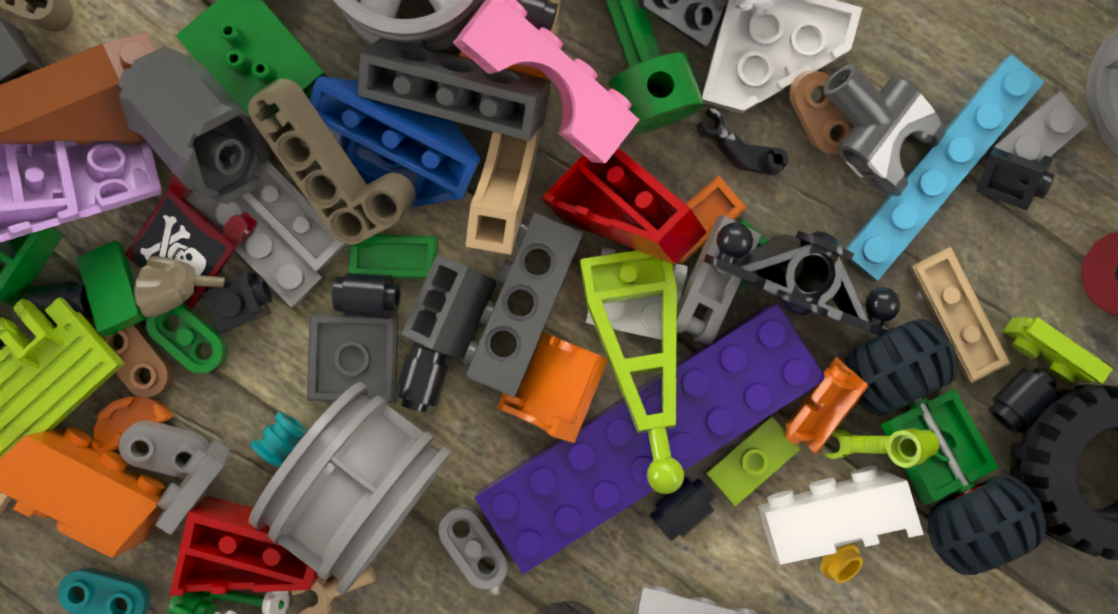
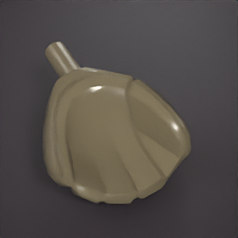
(167, 284)

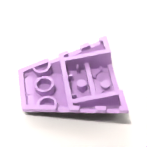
(70, 182)

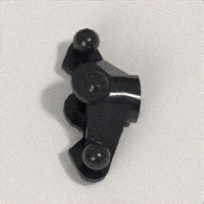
(820, 279)

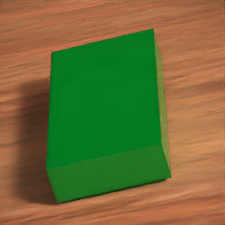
(394, 255)
(109, 288)

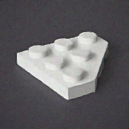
(769, 49)

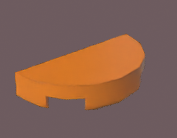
(120, 415)

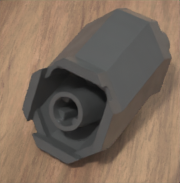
(192, 124)

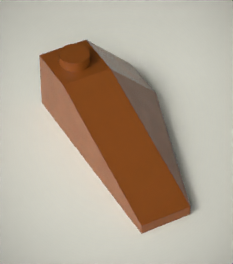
(73, 98)

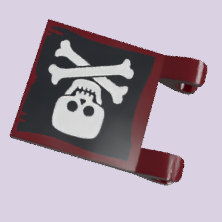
(187, 235)

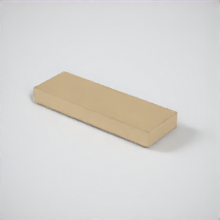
(959, 314)

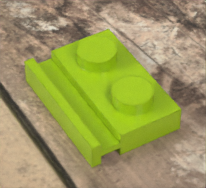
(1067, 359)

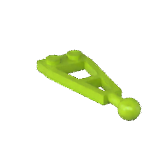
(627, 278)

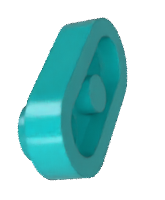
(102, 593)

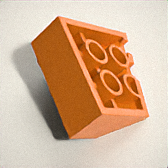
(85, 491)

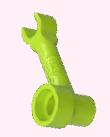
(904, 447)

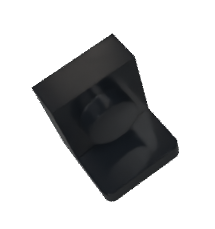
(1015, 179)
(238, 301)

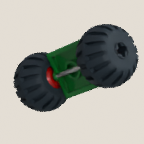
(982, 522)

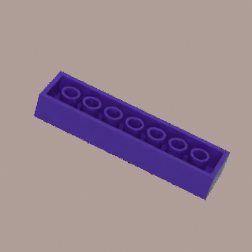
(584, 483)

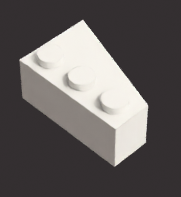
(838, 514)

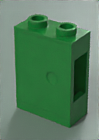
(248, 49)

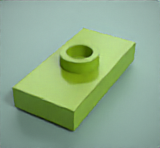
(752, 460)

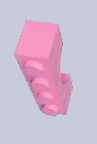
(592, 117)

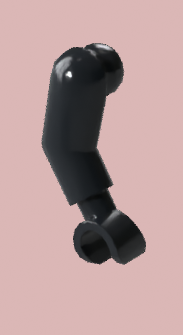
(743, 156)

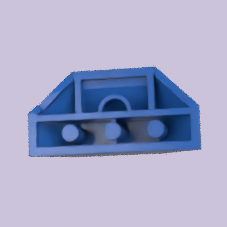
(397, 140)

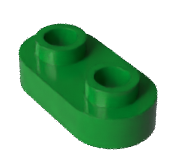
(188, 338)

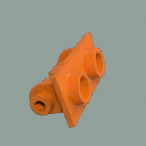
(825, 406)

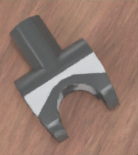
(881, 125)

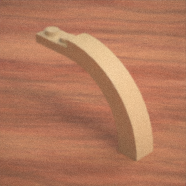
(503, 188)

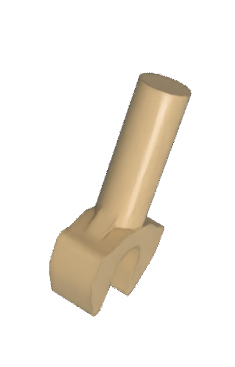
(327, 591)

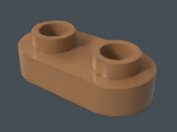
(819, 116)
(141, 353)

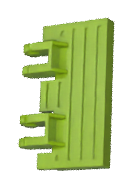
(52, 373)

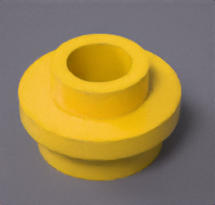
(843, 564)

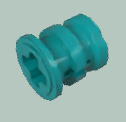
(279, 439)

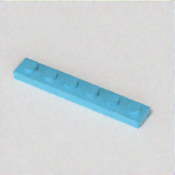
(943, 167)

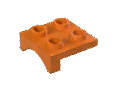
(557, 387)

